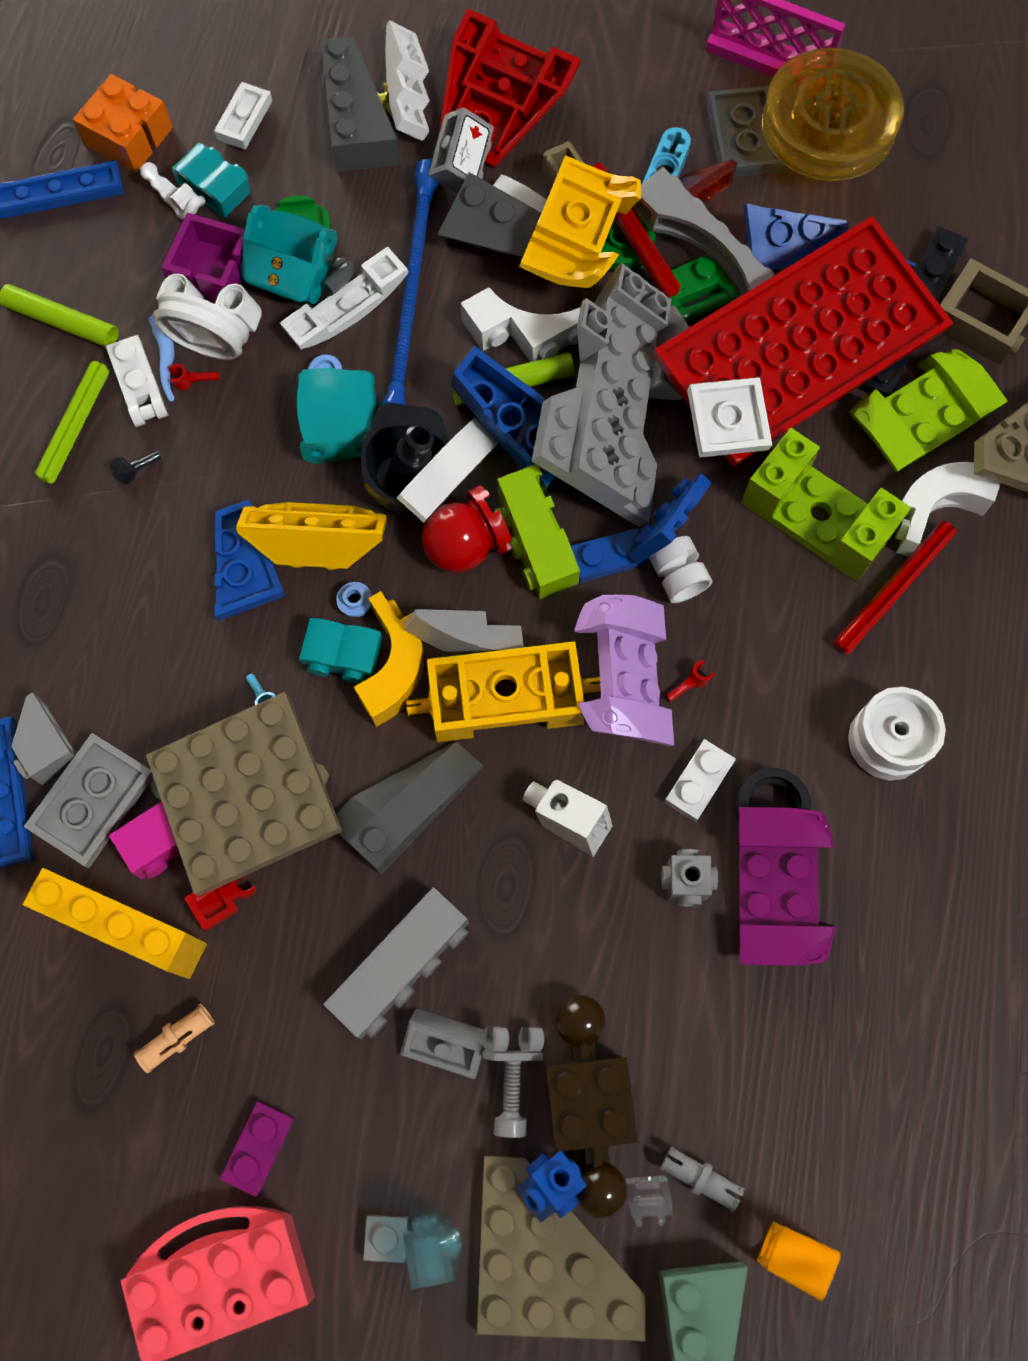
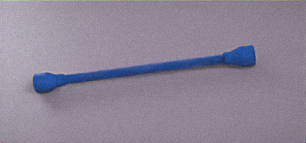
(425, 188)

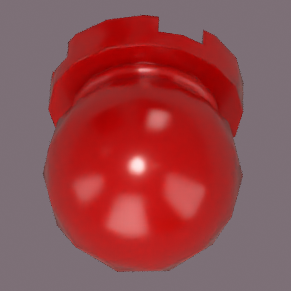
(462, 534)

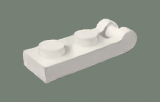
(136, 380)

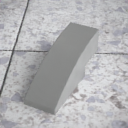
(462, 631)

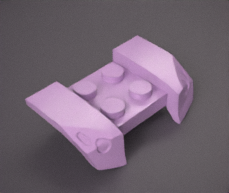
(627, 667)

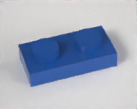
(606, 555)

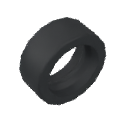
(778, 777)

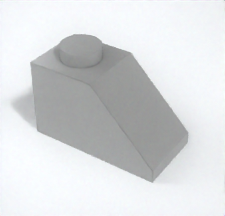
(40, 743)

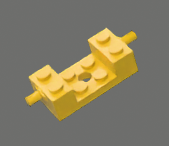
(466, 700)

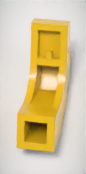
(399, 679)

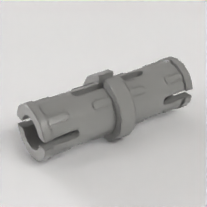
(702, 1179)

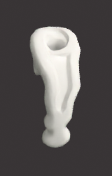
(181, 199)

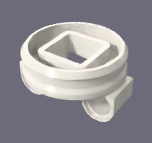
(202, 326)

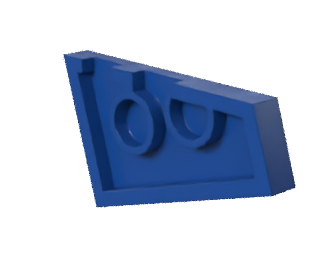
(784, 237)
(668, 518)
(242, 573)

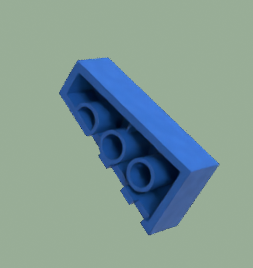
(503, 406)

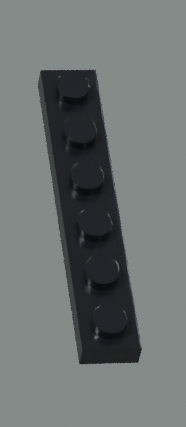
(934, 272)

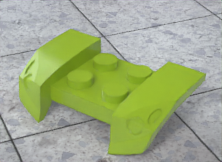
(929, 409)

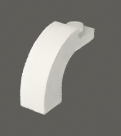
(943, 487)

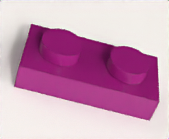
(257, 1149)

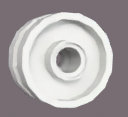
(896, 733)

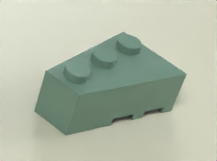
(703, 1310)

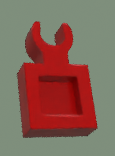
(218, 904)

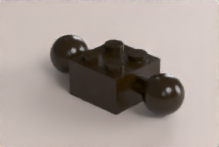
(591, 1105)

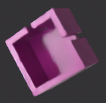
(206, 254)

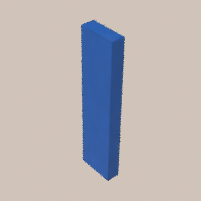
(60, 189)
(14, 837)

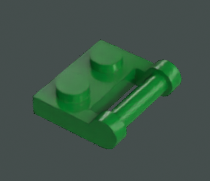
(697, 280)

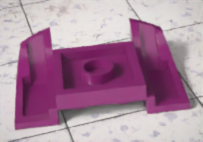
(782, 886)

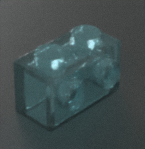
(431, 1250)

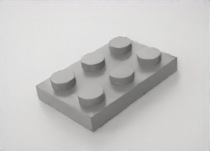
(89, 800)

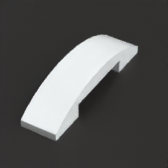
(349, 304)
(447, 469)

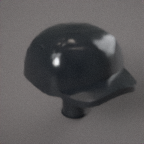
(397, 449)

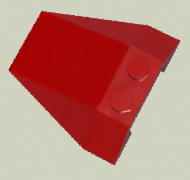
(503, 81)

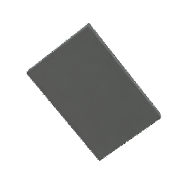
(738, 130)

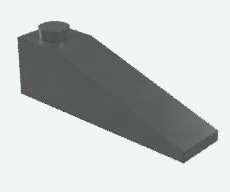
(397, 810)

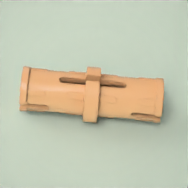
(174, 1038)

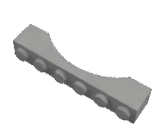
(673, 211)

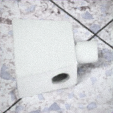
(570, 814)

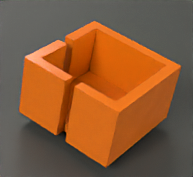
(113, 123)

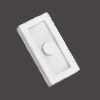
(243, 115)
(699, 780)

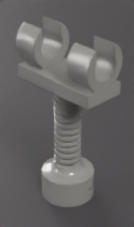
(496, 1042)

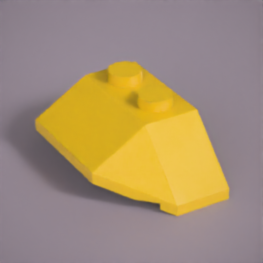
(311, 533)

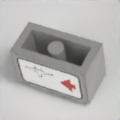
(460, 148)

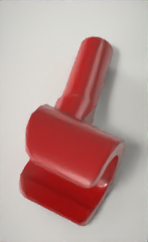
(187, 378)
(693, 680)

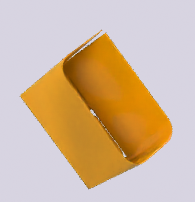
(799, 1260)

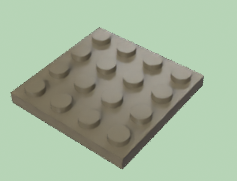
(242, 794)

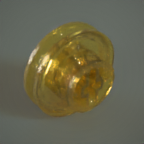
(832, 114)

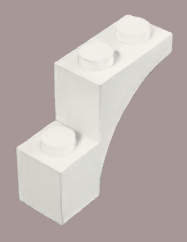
(537, 335)

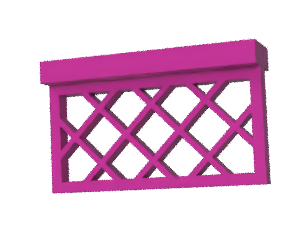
(767, 52)

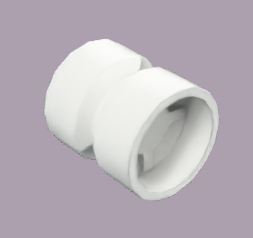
(682, 573)

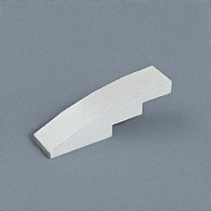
(405, 78)

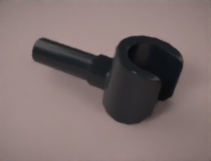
(127, 472)

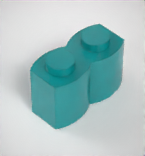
(213, 178)
(341, 650)

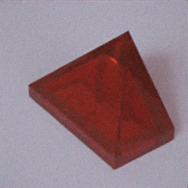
(710, 180)

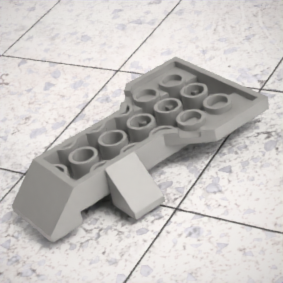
(596, 430)

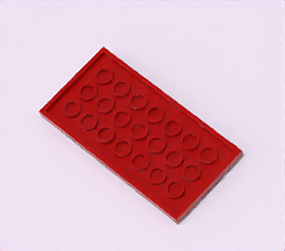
(812, 329)

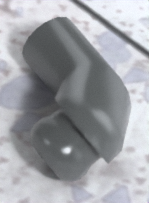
(342, 273)

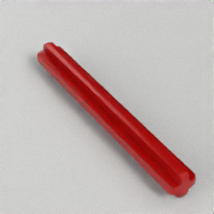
(646, 250)
(894, 587)

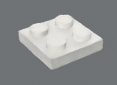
(729, 417)

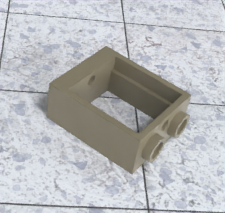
(975, 333)

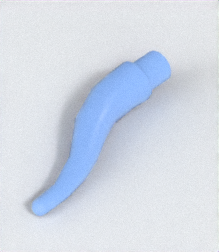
(167, 355)

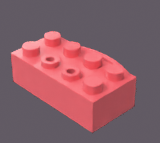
(216, 1282)

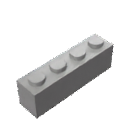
(396, 964)

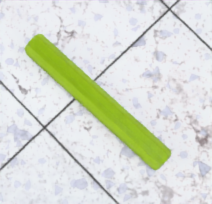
(72, 422)

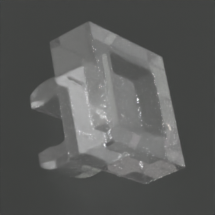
(649, 1198)

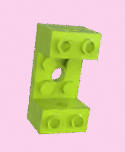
(788, 489)

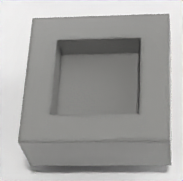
(385, 1238)

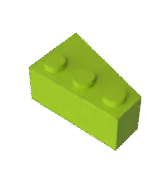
(536, 533)

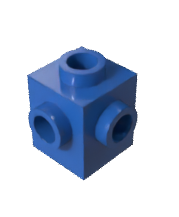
(551, 1186)

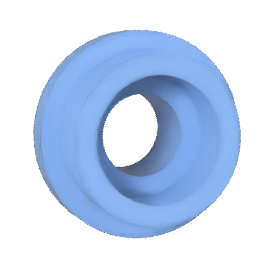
(354, 609)

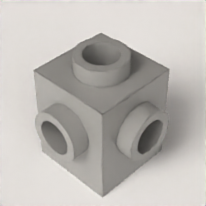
(679, 887)

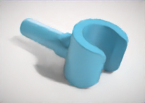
(260, 693)

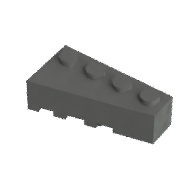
(356, 116)
(489, 219)

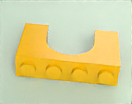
(115, 924)

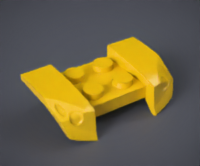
(576, 224)

